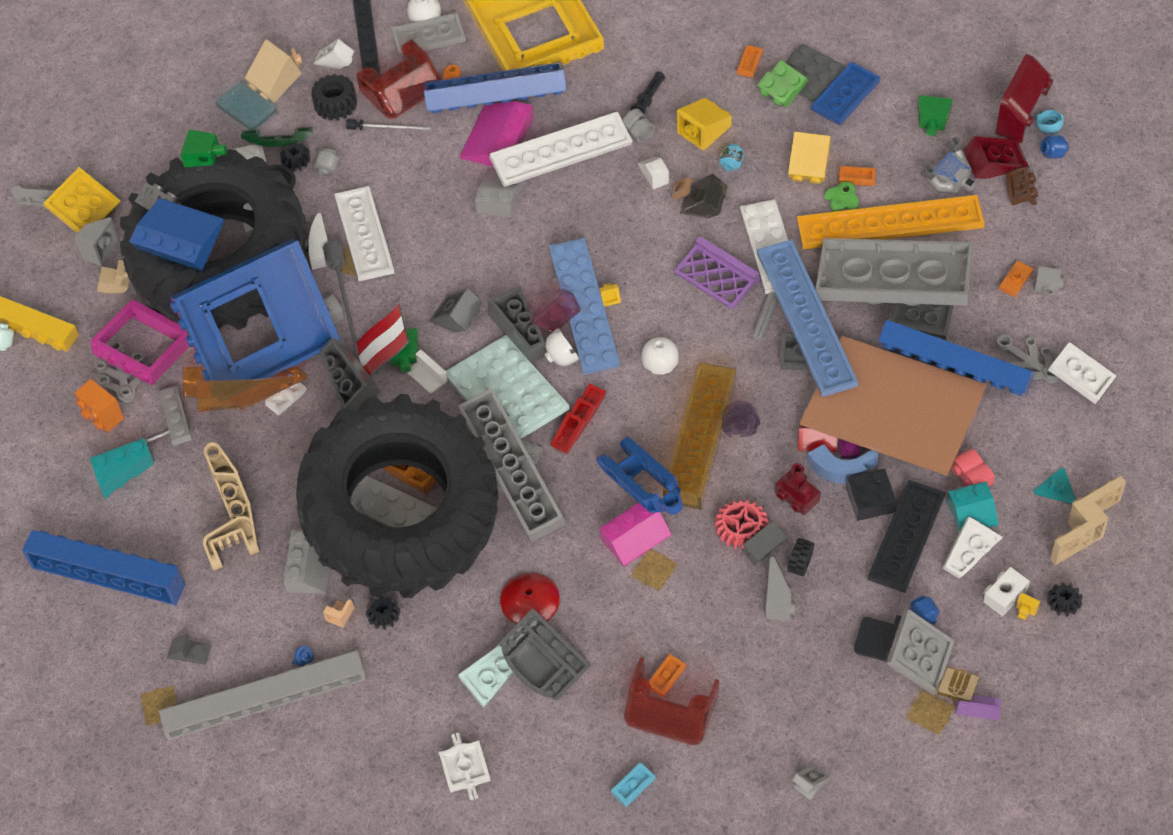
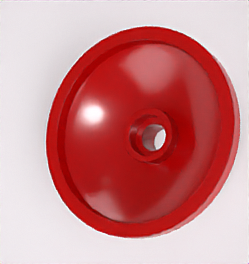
(516, 603)

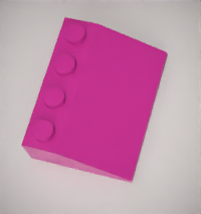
(497, 129)

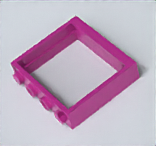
(129, 365)

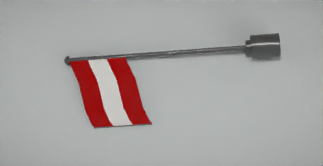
(384, 338)

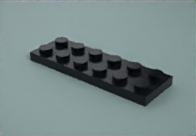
(906, 536)

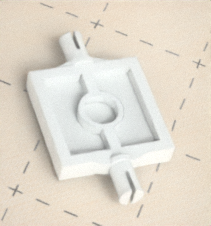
(464, 766)

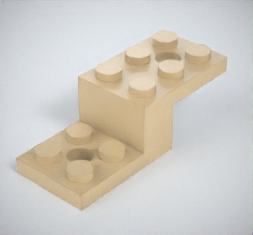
(1087, 520)

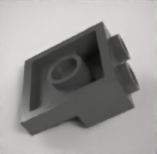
(791, 354)

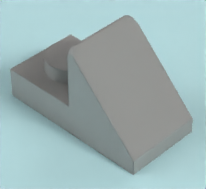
(810, 781)

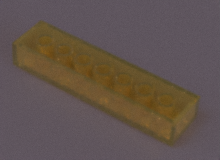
(701, 432)

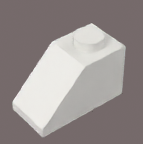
(334, 55)
(655, 172)

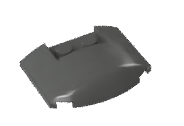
(542, 657)

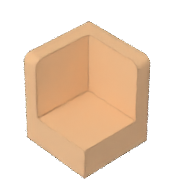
(339, 612)

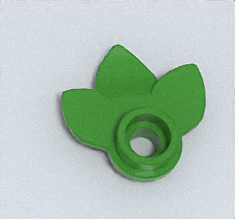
(841, 199)

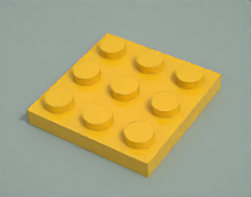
(81, 201)

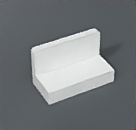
(427, 373)

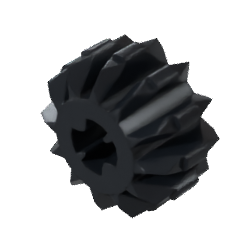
(295, 156)
(1064, 599)
(378, 618)

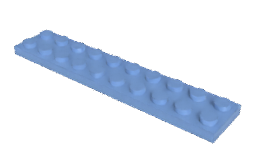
(807, 318)

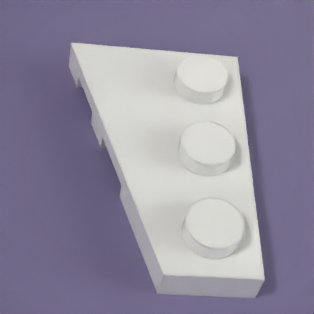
(969, 547)

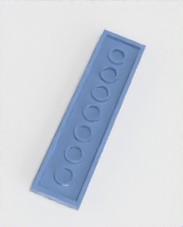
(590, 325)

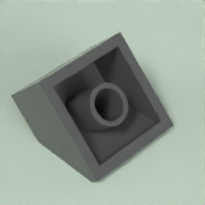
(457, 310)

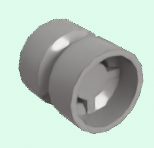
(638, 125)

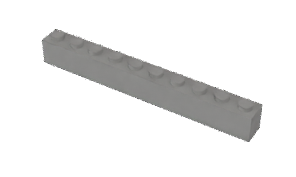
(262, 695)

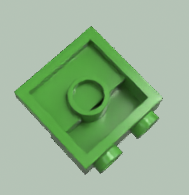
(782, 84)

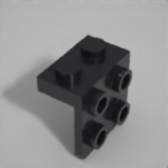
(876, 638)

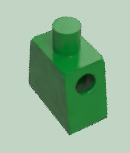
(933, 113)
(201, 149)
(408, 354)

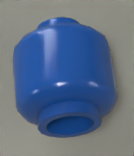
(1054, 146)
(925, 608)

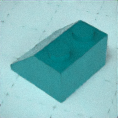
(973, 502)

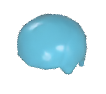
(1049, 121)

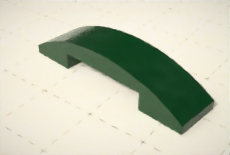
(255, 137)

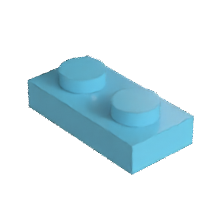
(633, 784)

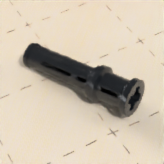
(645, 98)

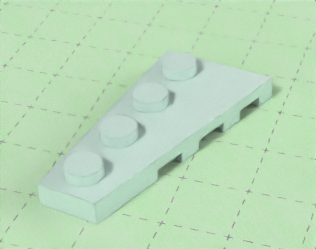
(486, 676)

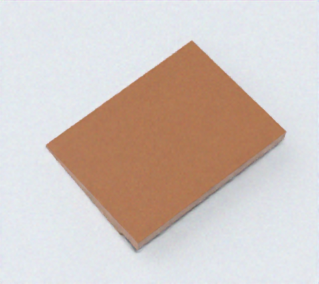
(899, 408)

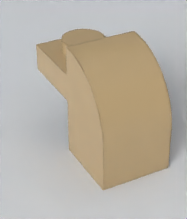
(113, 279)

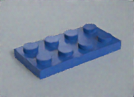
(845, 93)

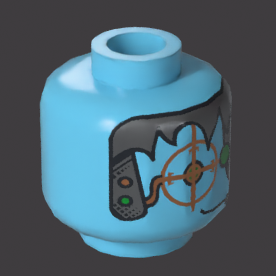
(731, 157)

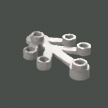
(1029, 361)
(119, 375)

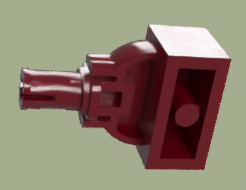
(797, 490)

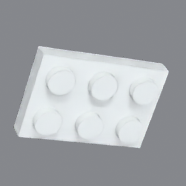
(1082, 372)

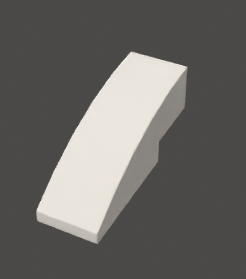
(317, 240)

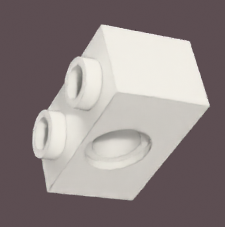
(1003, 601)

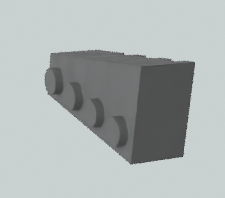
(513, 318)
(347, 375)

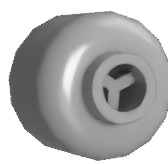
(326, 162)

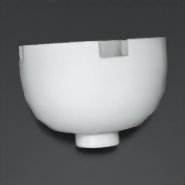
(423, 9)
(559, 349)
(660, 355)

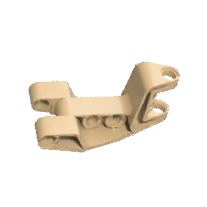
(240, 525)

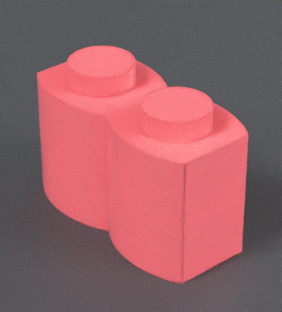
(972, 469)

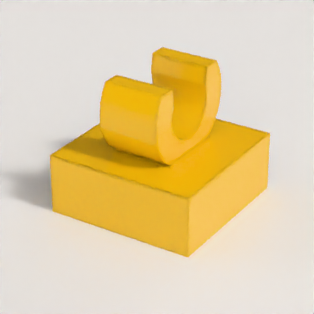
(610, 294)
(1027, 606)

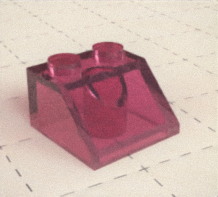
(556, 311)

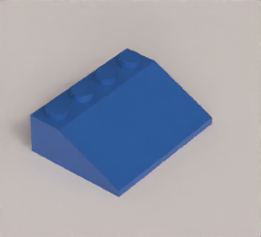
(177, 233)

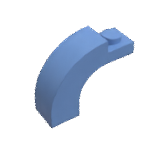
(836, 469)

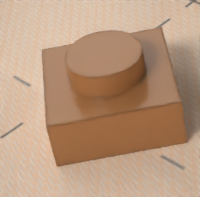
(681, 188)

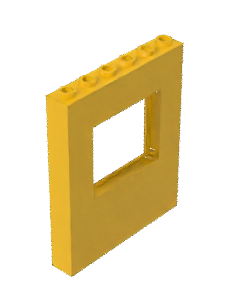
(493, 14)

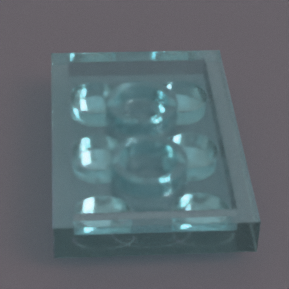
(246, 106)

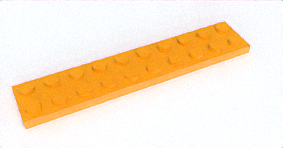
(892, 221)

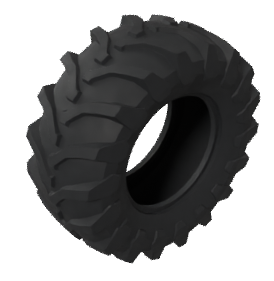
(221, 192)
(387, 436)

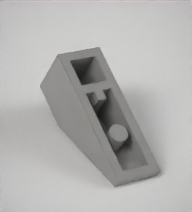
(778, 595)

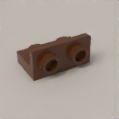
(1021, 186)

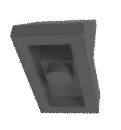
(190, 651)

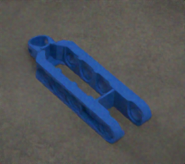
(632, 466)

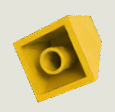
(702, 122)
(809, 157)

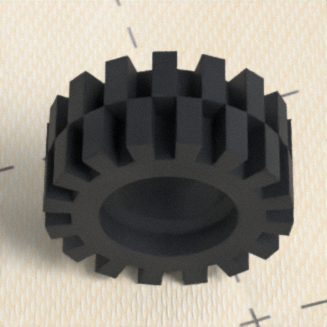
(800, 556)

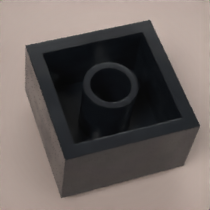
(871, 494)

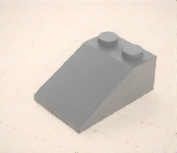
(494, 197)

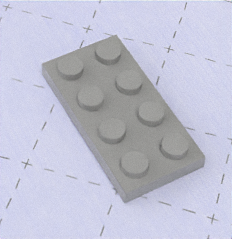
(430, 33)

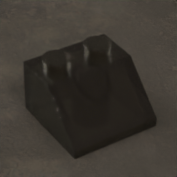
(705, 197)

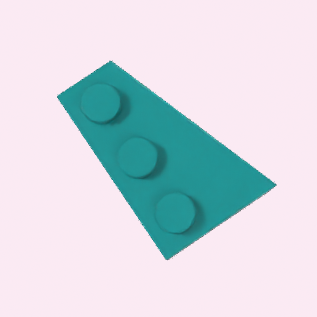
(121, 465)

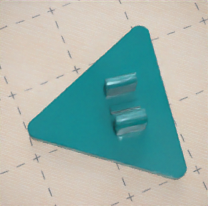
(1057, 487)

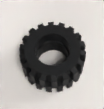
(338, 106)

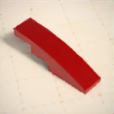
(578, 418)

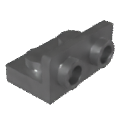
(150, 194)

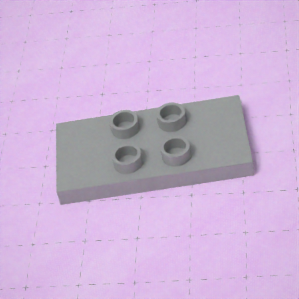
(895, 271)

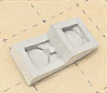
(281, 401)

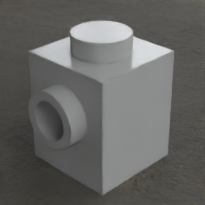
(1048, 280)

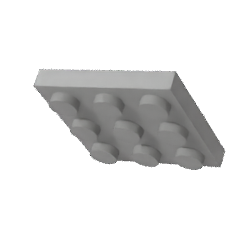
(920, 651)

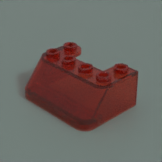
(401, 85)

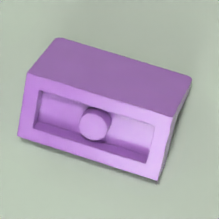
(980, 707)

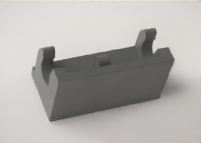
(764, 543)

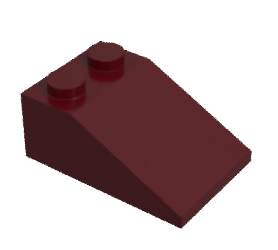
(994, 156)

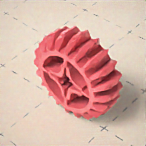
(728, 517)

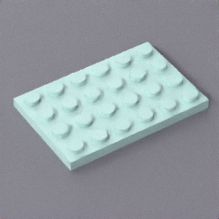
(516, 382)

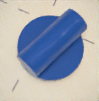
(303, 656)

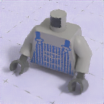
(951, 172)

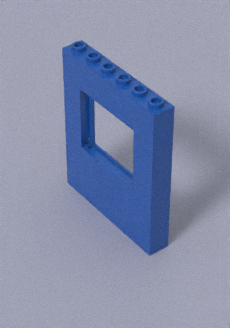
(289, 299)

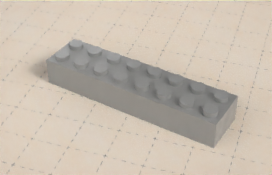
(512, 465)

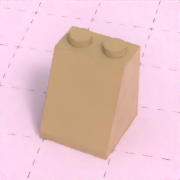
(271, 72)

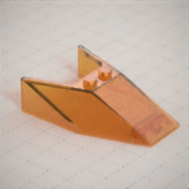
(235, 393)

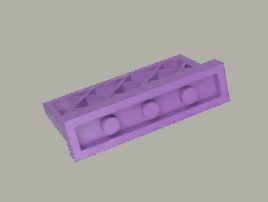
(728, 263)

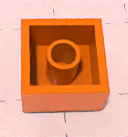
(98, 406)

